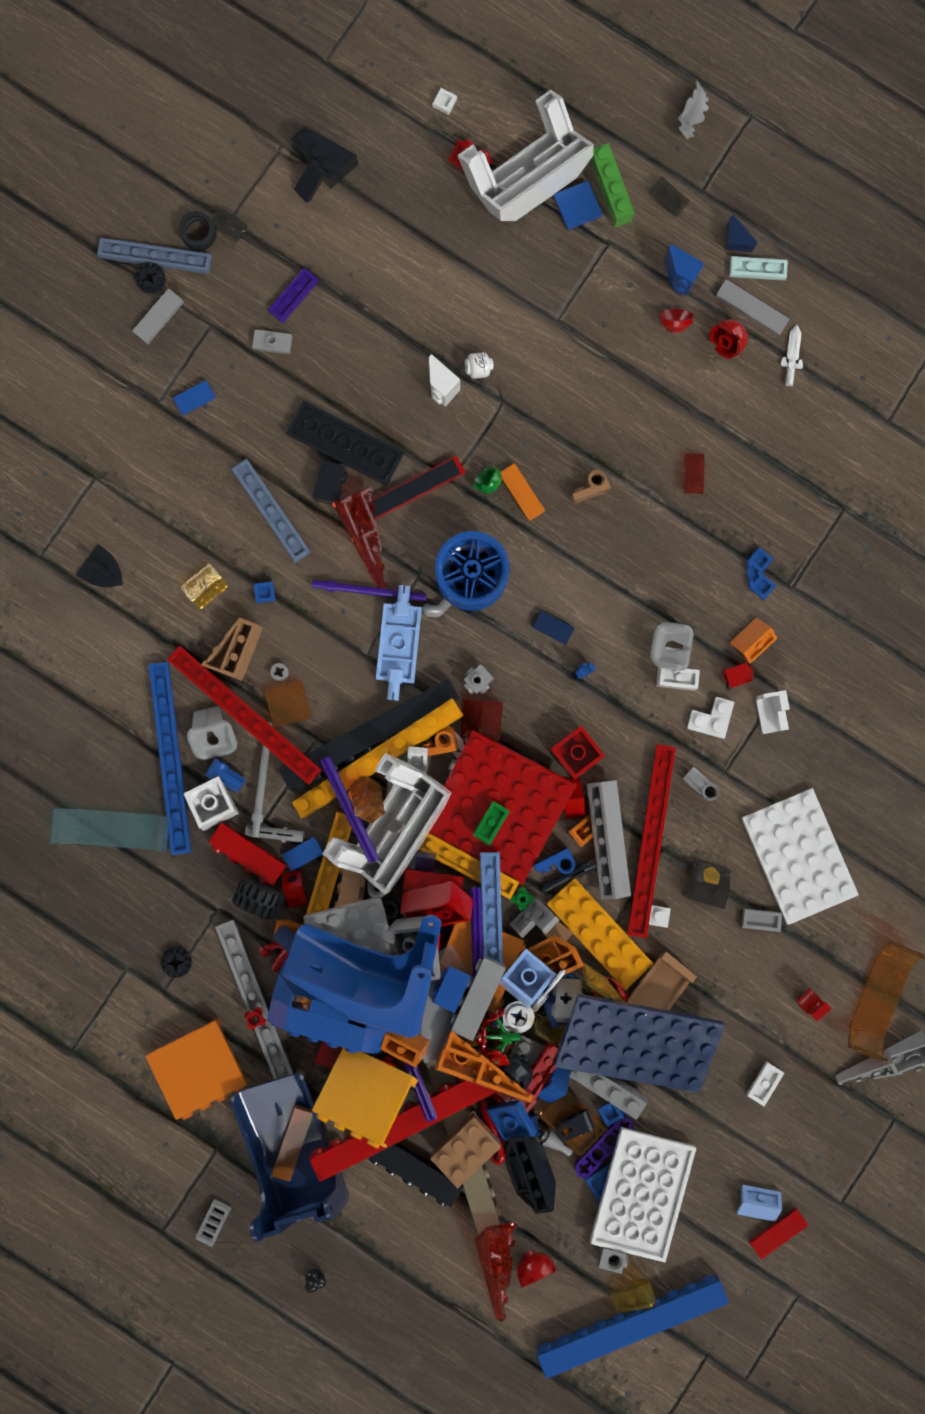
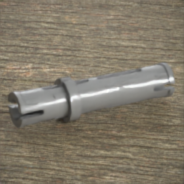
(298, 836)

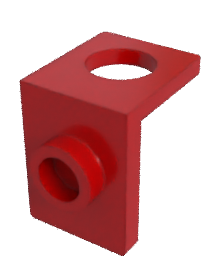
(294, 891)

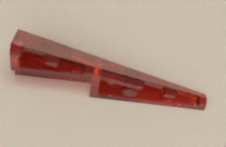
(358, 518)
(494, 1253)

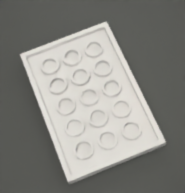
(799, 856)
(642, 1194)

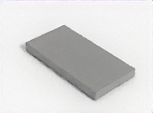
(435, 1024)

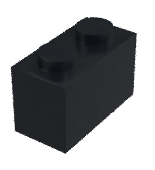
(329, 483)

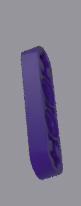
(602, 1145)

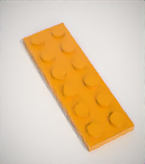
(599, 933)

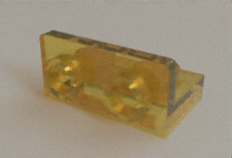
(204, 586)

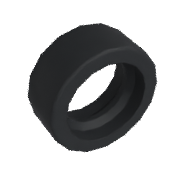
(193, 217)

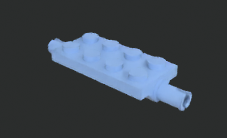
(398, 643)

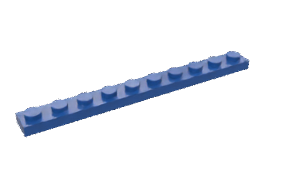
(170, 758)

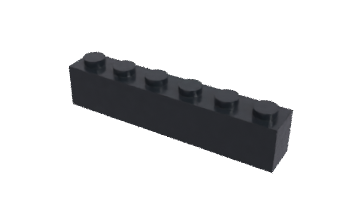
(417, 1172)

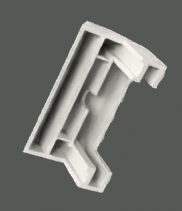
(534, 171)
(397, 835)

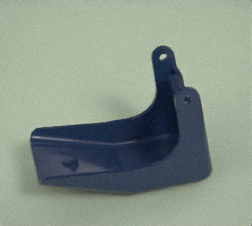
(263, 1121)

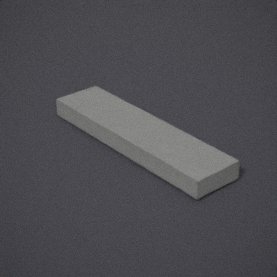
(752, 307)

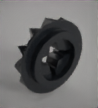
(158, 279)
(182, 955)

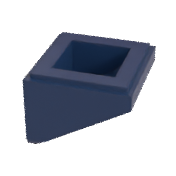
(425, 861)

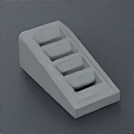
(205, 1238)

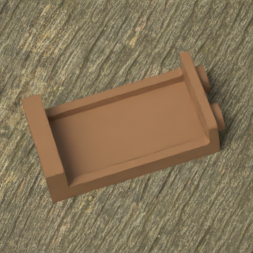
(662, 984)

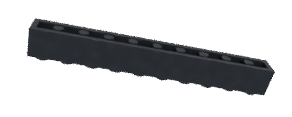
(374, 731)

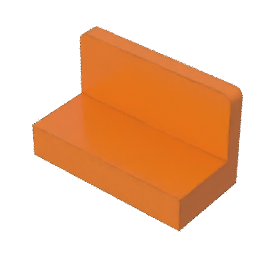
(754, 640)

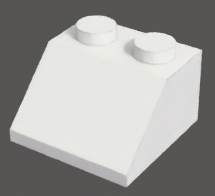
(443, 382)
(211, 803)

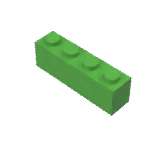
(611, 186)

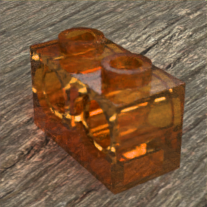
(367, 799)

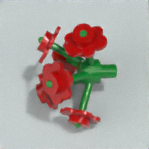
(503, 1039)

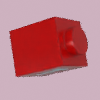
(738, 675)

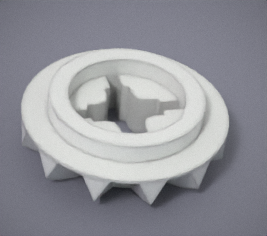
(521, 1025)

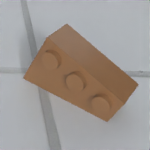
(235, 650)
(351, 888)

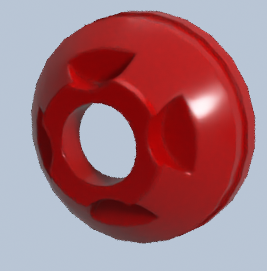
(676, 319)

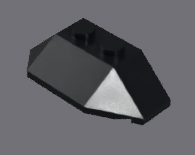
(531, 1173)

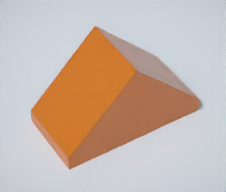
(582, 831)

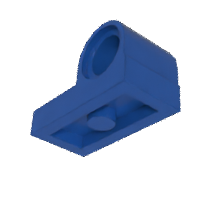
(545, 864)

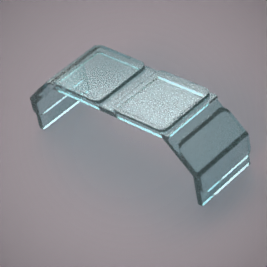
(109, 829)

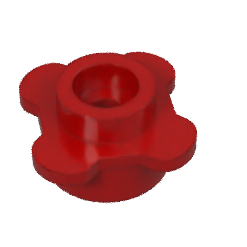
(255, 1013)

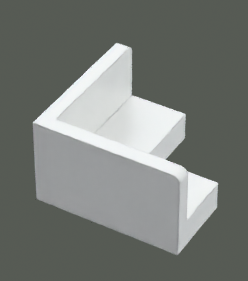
(678, 679)
(772, 712)

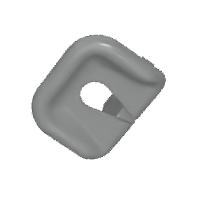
(672, 632)
(206, 721)

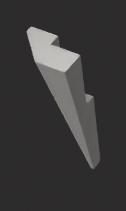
(901, 1057)

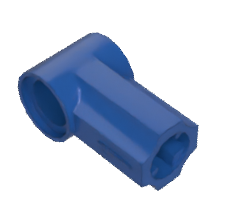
(228, 777)

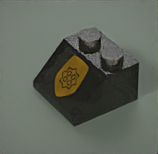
(708, 884)

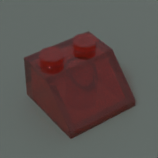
(482, 717)

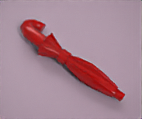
(501, 1153)

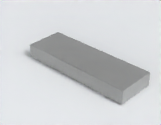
(158, 316)

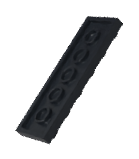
(345, 443)

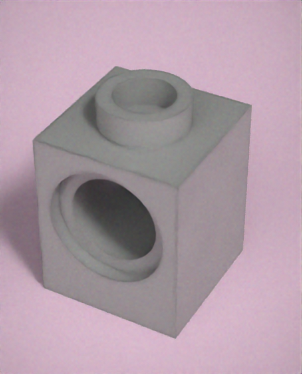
(616, 1266)

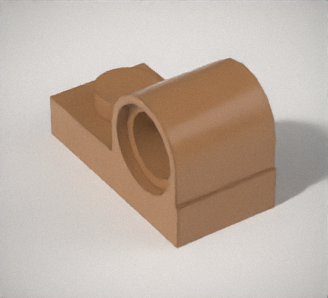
(593, 490)

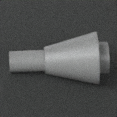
(551, 1140)

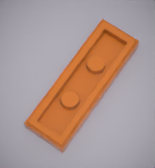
(522, 492)

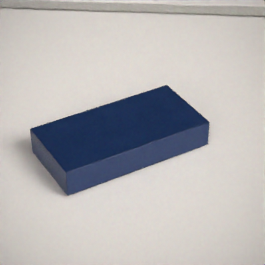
(553, 627)

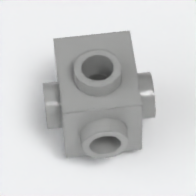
(480, 673)

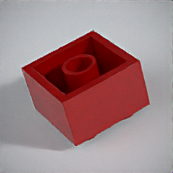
(577, 752)

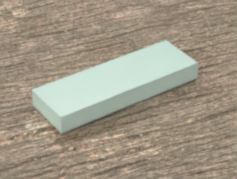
(758, 268)

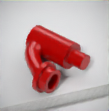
(279, 960)

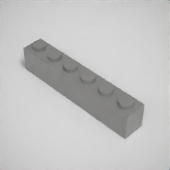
(608, 840)

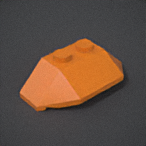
(557, 955)

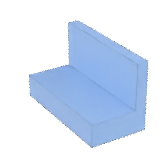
(760, 1203)

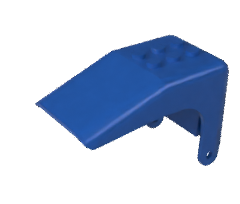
(364, 983)

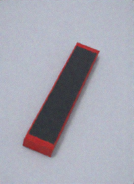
(417, 487)

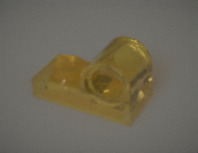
(634, 1298)

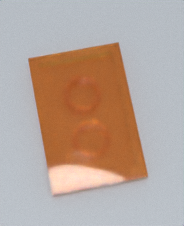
(566, 1107)

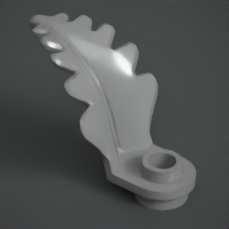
(693, 111)

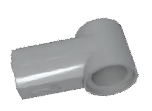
(700, 783)

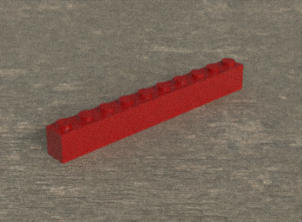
(409, 1120)

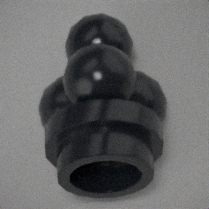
(314, 1280)

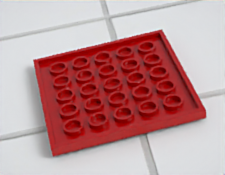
(525, 788)

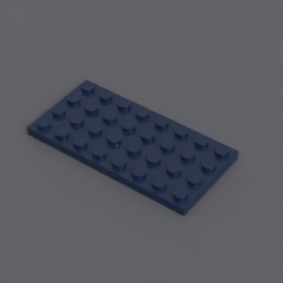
(638, 1043)

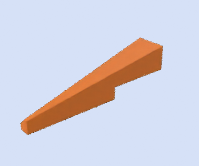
(464, 1062)

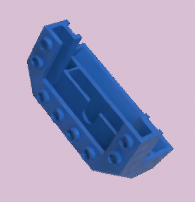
(319, 1021)

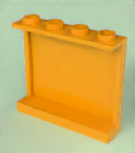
(363, 1096)

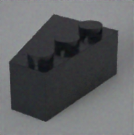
(329, 155)

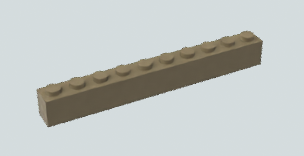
(476, 1187)

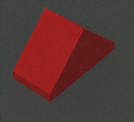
(575, 805)

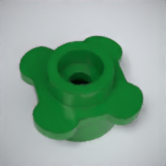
(517, 899)

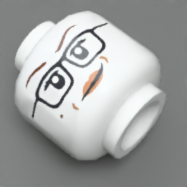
(478, 365)

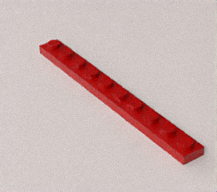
(244, 715)
(651, 841)

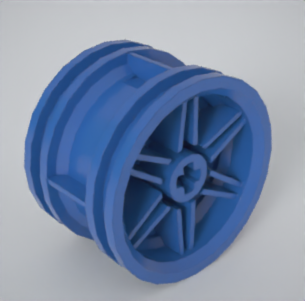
(475, 544)

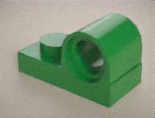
(491, 823)

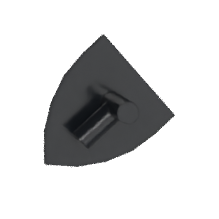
(101, 569)

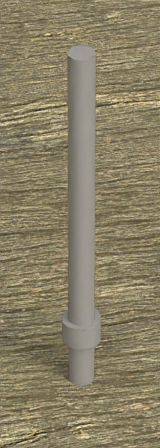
(257, 817)

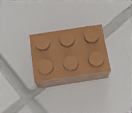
(465, 1150)

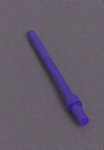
(332, 586)

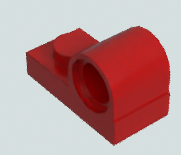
(813, 1005)

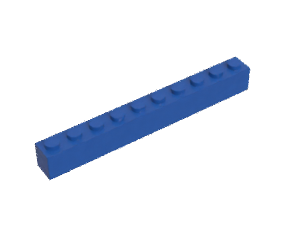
(631, 1326)

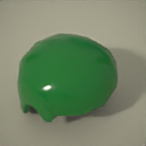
(488, 480)

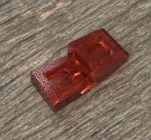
(694, 473)

